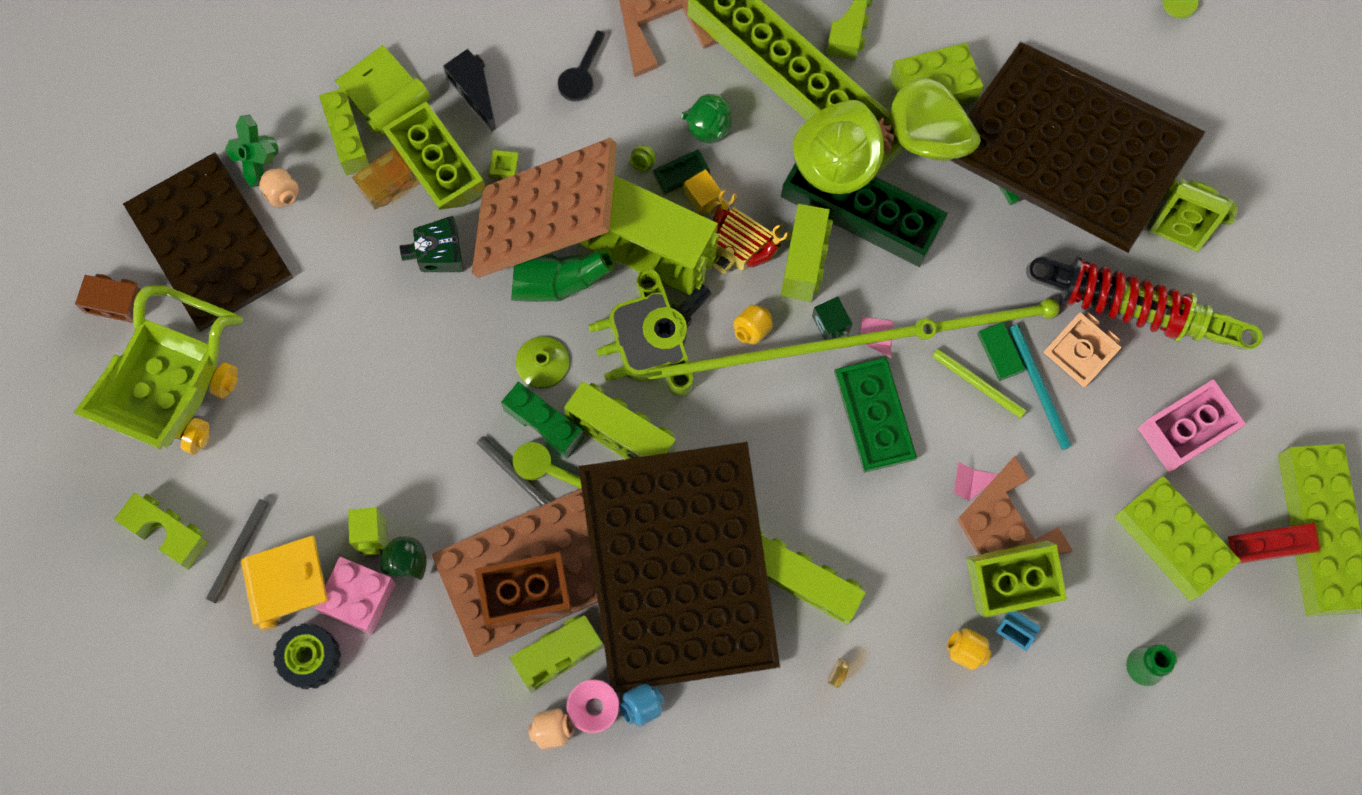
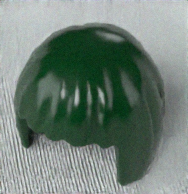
(404, 558)

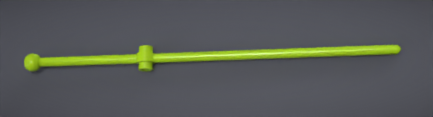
(1048, 309)

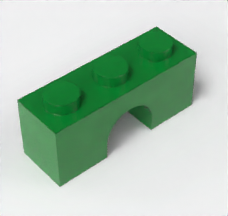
(548, 422)

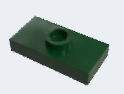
(675, 173)

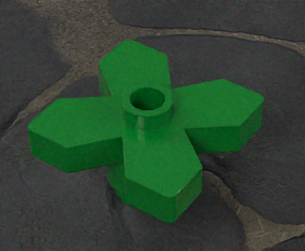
(251, 149)

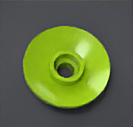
(546, 373)

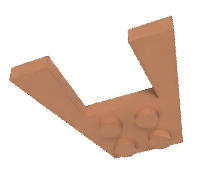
(643, 11)

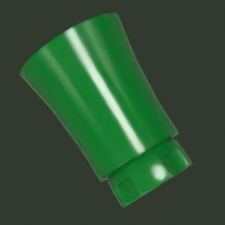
(1143, 668)

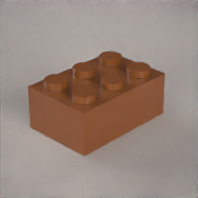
(523, 591)

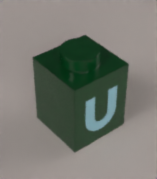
(832, 319)

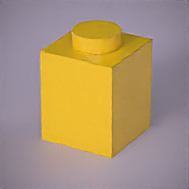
(702, 193)

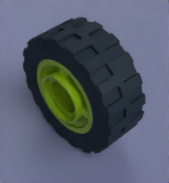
(292, 647)

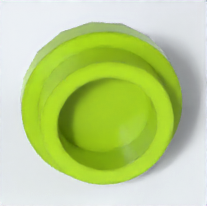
(643, 157)

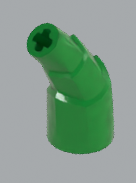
(556, 278)

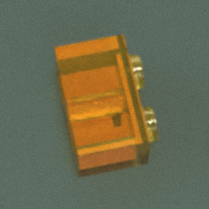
(384, 179)

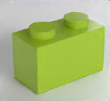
(367, 531)

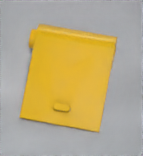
(283, 581)

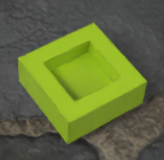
(503, 164)

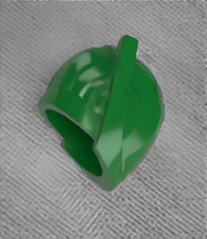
(709, 118)

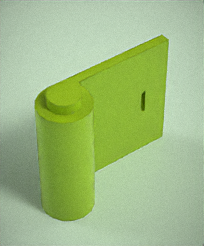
(382, 89)

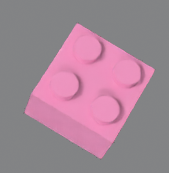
(356, 595)

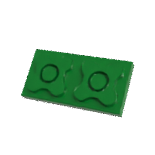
(875, 415)

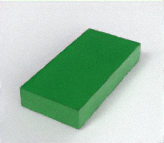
(1001, 351)

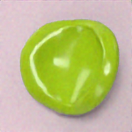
(932, 122)
(839, 147)

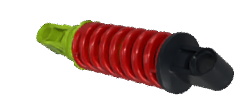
(1142, 302)

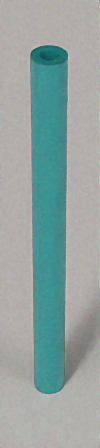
(1040, 387)

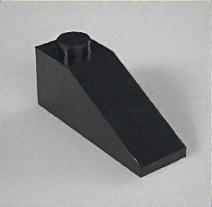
(469, 79)

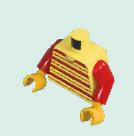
(742, 239)

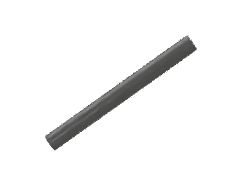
(507, 466)
(237, 551)

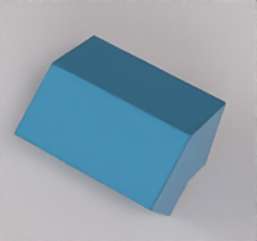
(1018, 629)

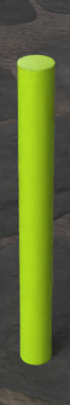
(979, 383)

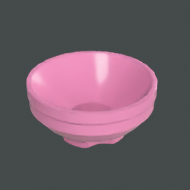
(582, 695)

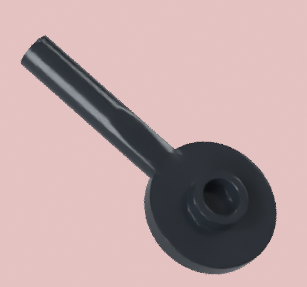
(577, 83)

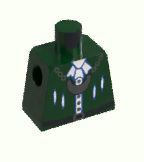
(435, 247)

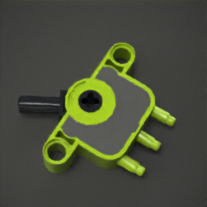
(637, 332)

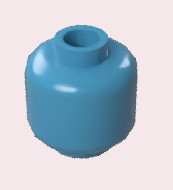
(641, 705)

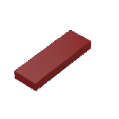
(1275, 543)

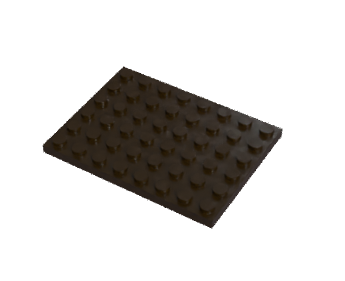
(1077, 146)
(679, 566)

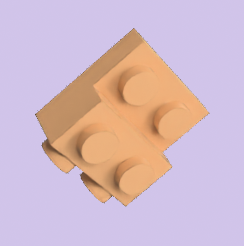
(1083, 348)

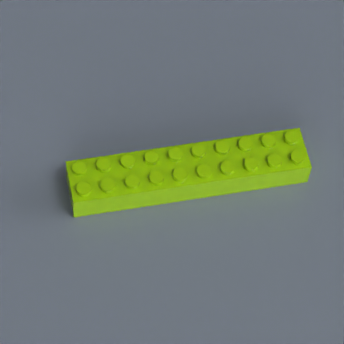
(783, 59)

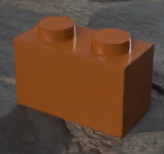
(107, 297)

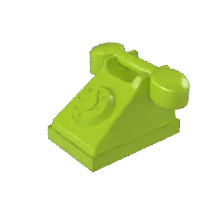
(1192, 214)

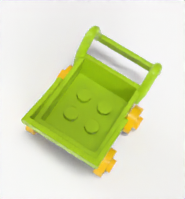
(162, 379)

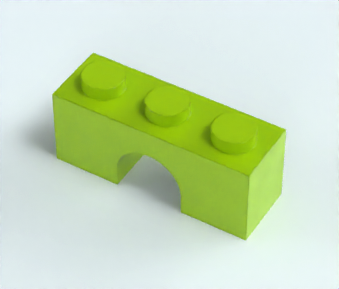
(344, 131)
(181, 542)

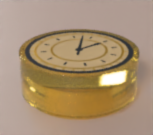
(838, 673)

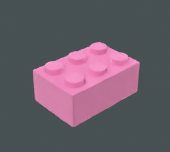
(1191, 426)

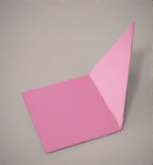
(873, 325)
(970, 481)

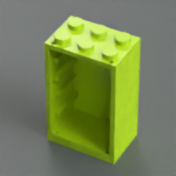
(658, 236)

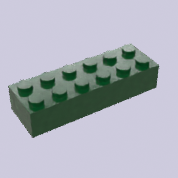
(876, 214)

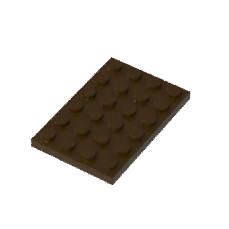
(207, 239)

